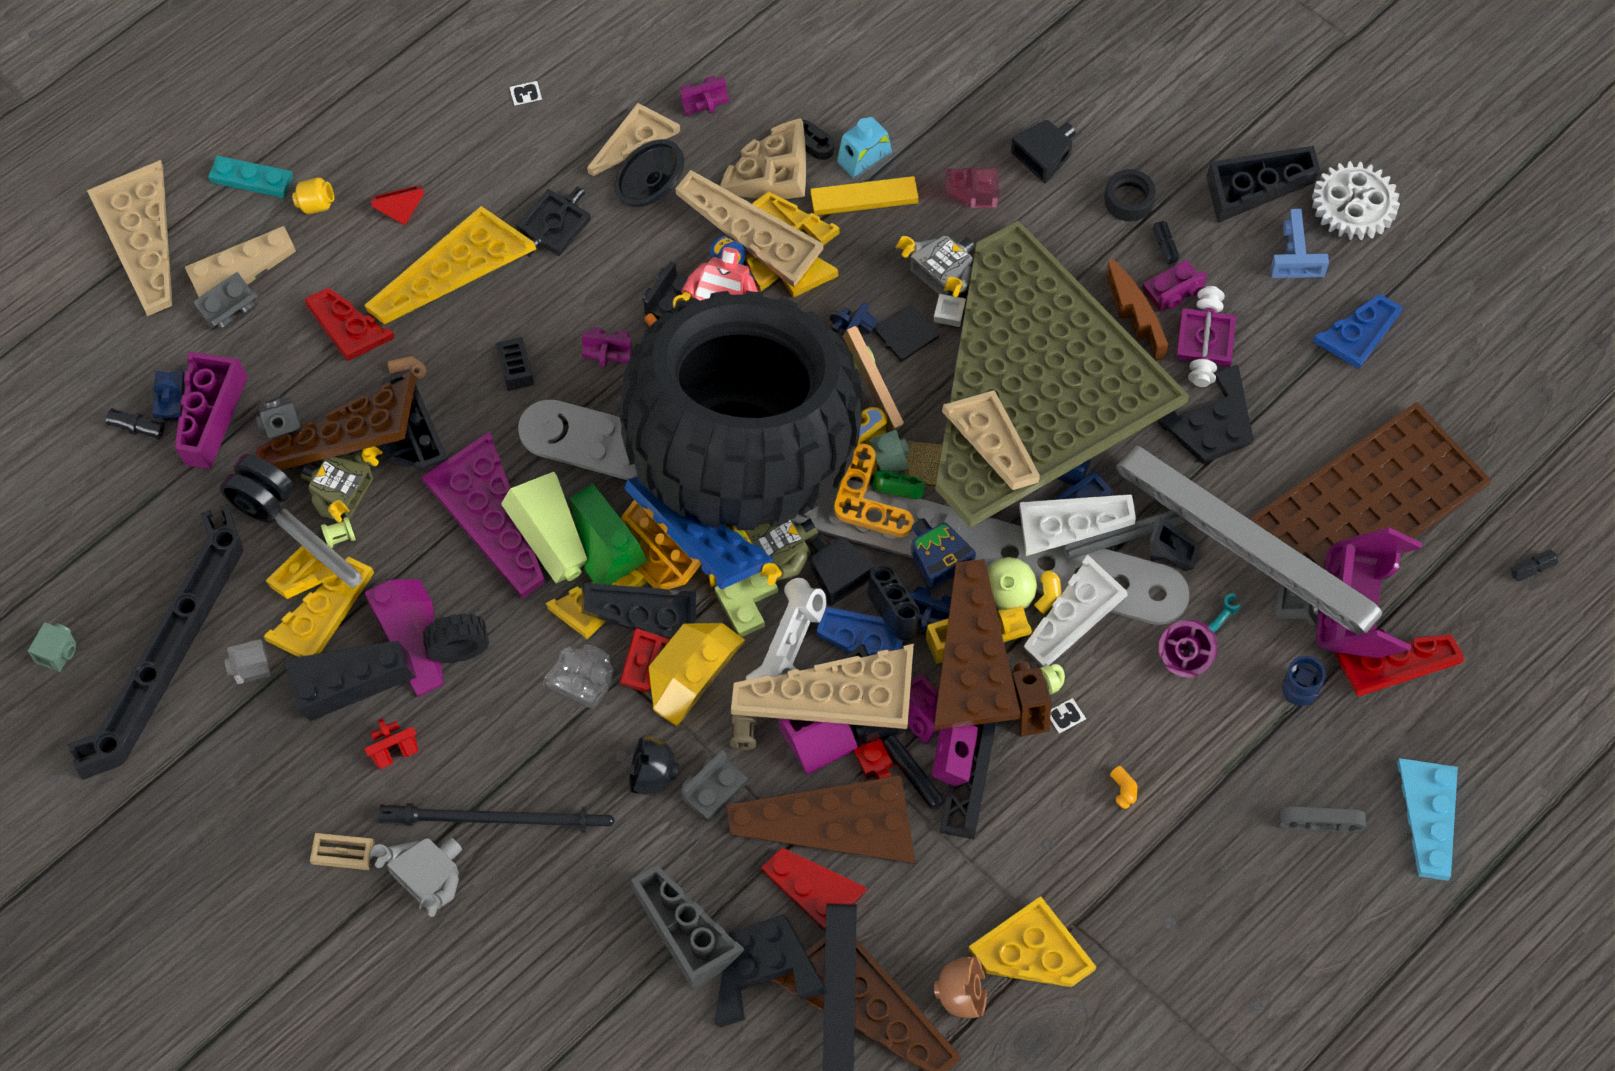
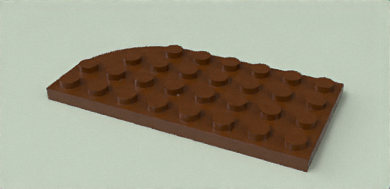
(1393, 478)

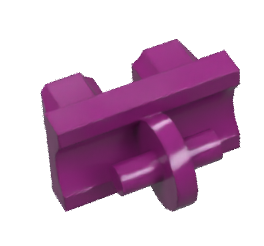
(704, 96)
(605, 346)

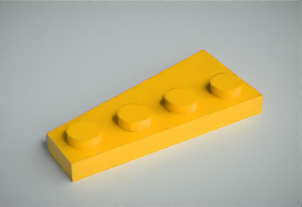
(319, 616)

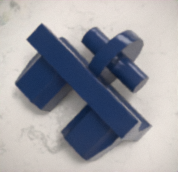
(860, 319)
(168, 395)
(930, 609)

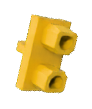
(1013, 623)

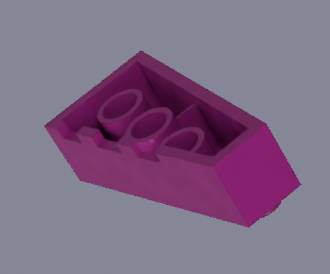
(208, 406)

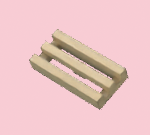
(341, 862)

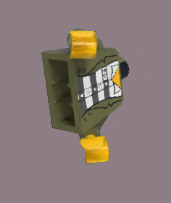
(340, 483)
(785, 546)

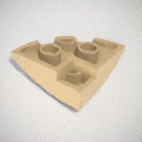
(771, 165)

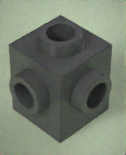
(280, 409)

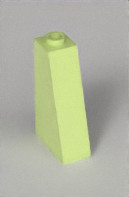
(547, 525)

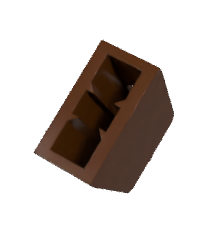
(1031, 692)

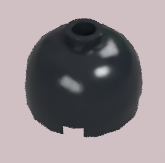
(652, 766)

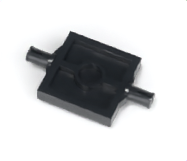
(554, 221)

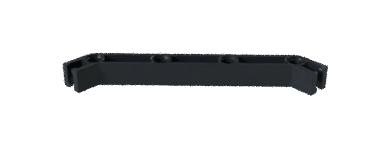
(163, 652)

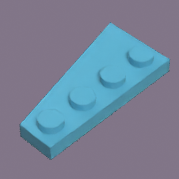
(1431, 814)

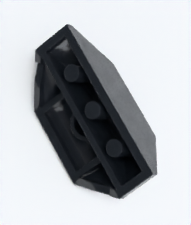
(421, 442)

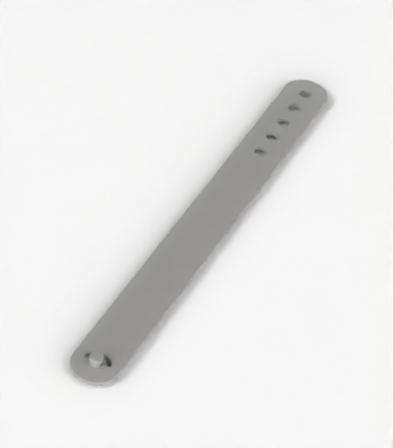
(597, 445)

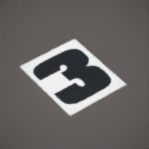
(525, 93)
(1066, 715)

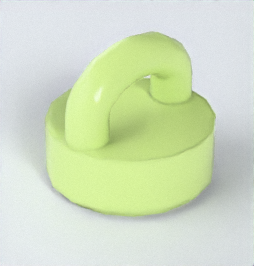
(1053, 680)

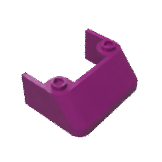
(1362, 565)

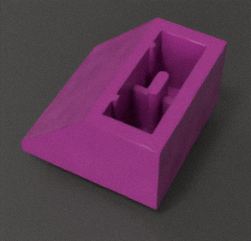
(817, 742)

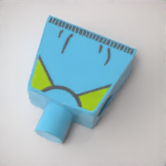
(863, 147)

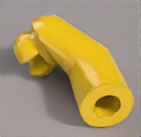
(1051, 590)

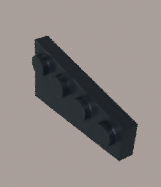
(640, 607)

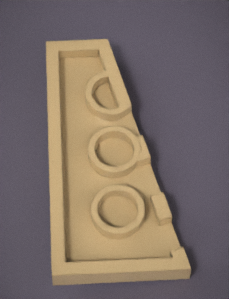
(994, 437)

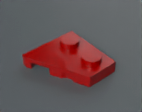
(641, 653)

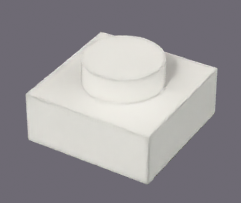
(949, 310)

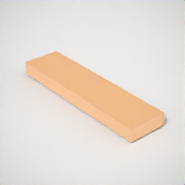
(872, 378)

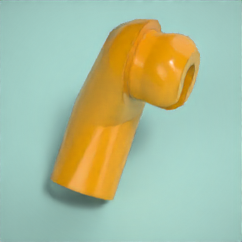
(1127, 785)

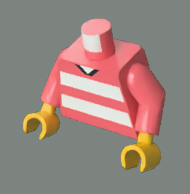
(717, 276)

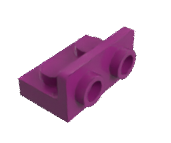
(1174, 285)
(922, 708)

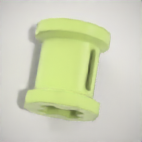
(338, 532)

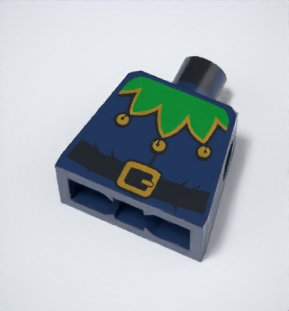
(938, 551)

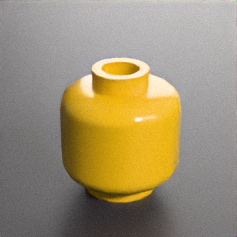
(313, 195)

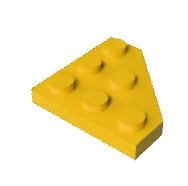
(1033, 948)

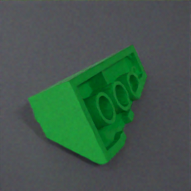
(605, 538)

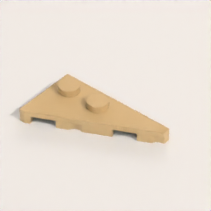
(636, 130)

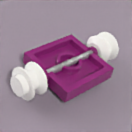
(1206, 337)

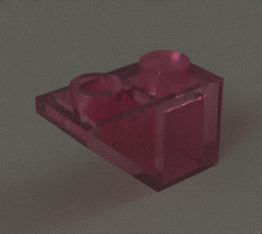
(973, 186)

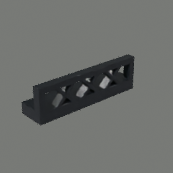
(976, 789)

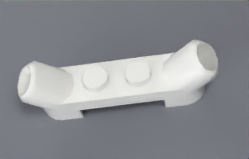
(804, 606)

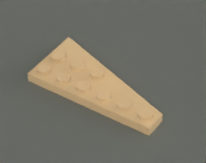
(842, 691)

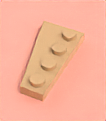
(246, 259)

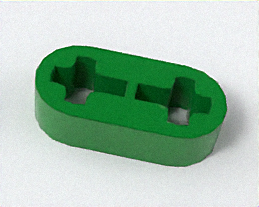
(898, 484)

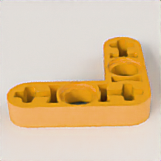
(856, 499)

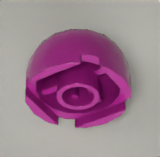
(1188, 647)

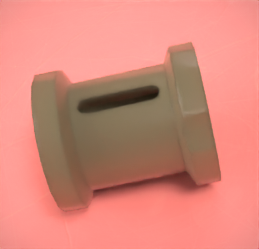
(743, 733)

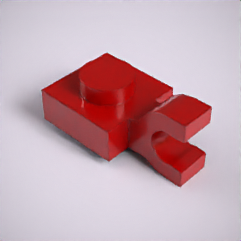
(873, 759)

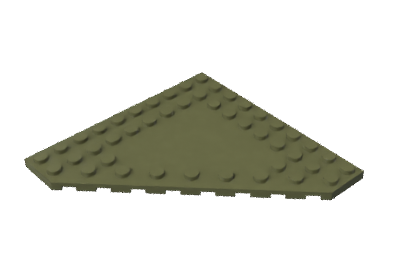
(1056, 365)

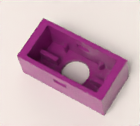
(947, 764)

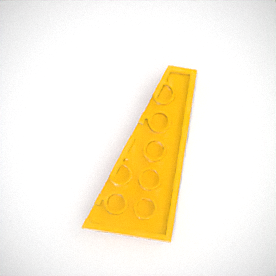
(462, 256)

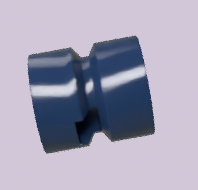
(1303, 680)

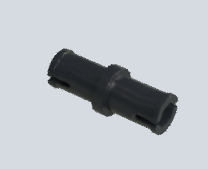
(135, 423)

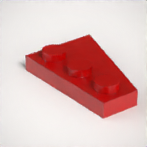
(346, 326)

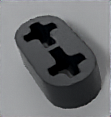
(815, 137)

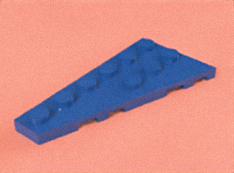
(719, 550)

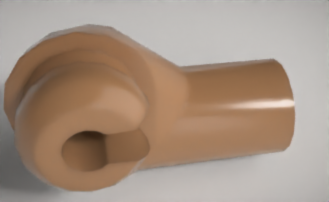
(405, 363)

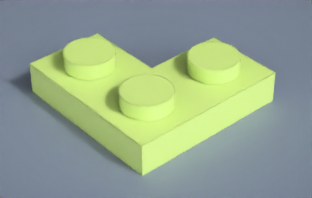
(740, 601)

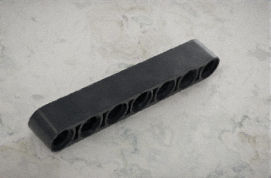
(840, 984)

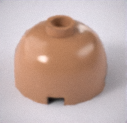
(961, 987)

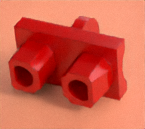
(379, 750)

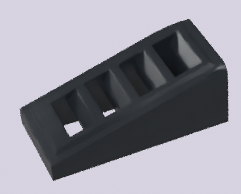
(520, 379)

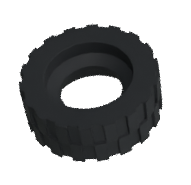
(455, 638)

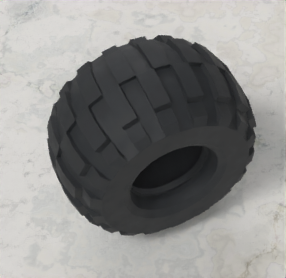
(743, 360)

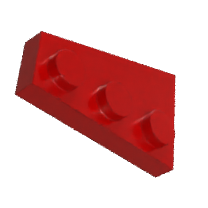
(810, 884)

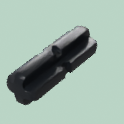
(1168, 246)
(1539, 562)

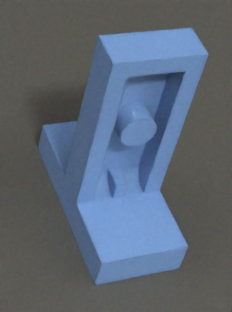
(1296, 261)

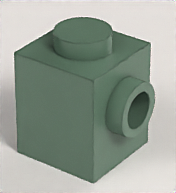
(891, 451)
(53, 646)

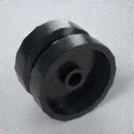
(256, 488)

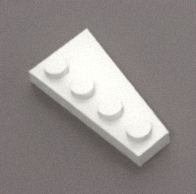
(1069, 520)
(1083, 603)

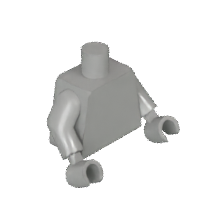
(423, 870)

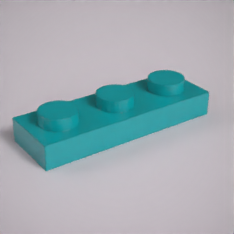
(250, 176)

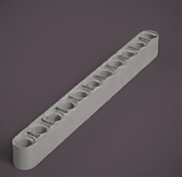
(1249, 541)

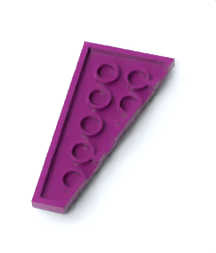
(472, 492)

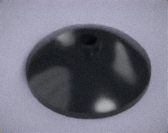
(649, 173)

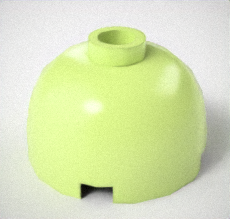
(1011, 583)

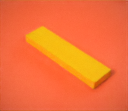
(864, 195)

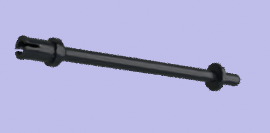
(411, 814)

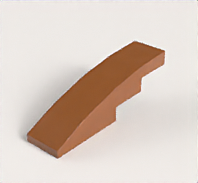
(1133, 304)

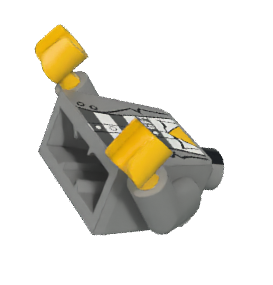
(940, 263)

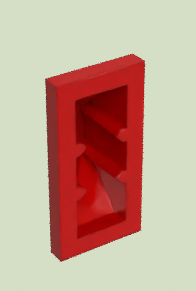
(398, 203)

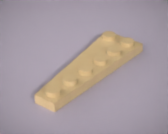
(764, 236)

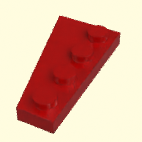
(1424, 657)

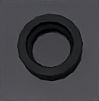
(1133, 178)

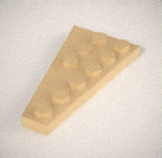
(137, 226)

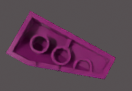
(403, 613)

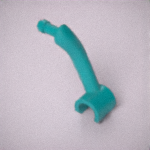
(1227, 610)

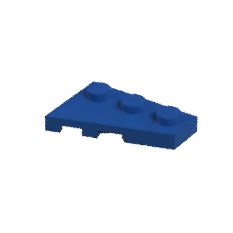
(1360, 332)
(851, 629)

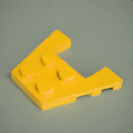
(796, 218)

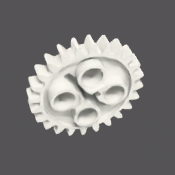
(1371, 190)

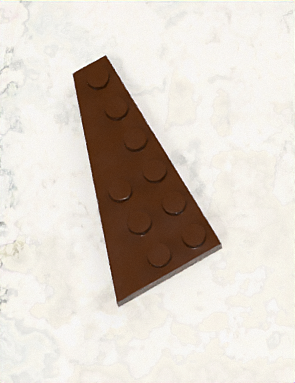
(348, 428)
(975, 667)
(848, 818)
(884, 1013)

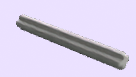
(318, 548)

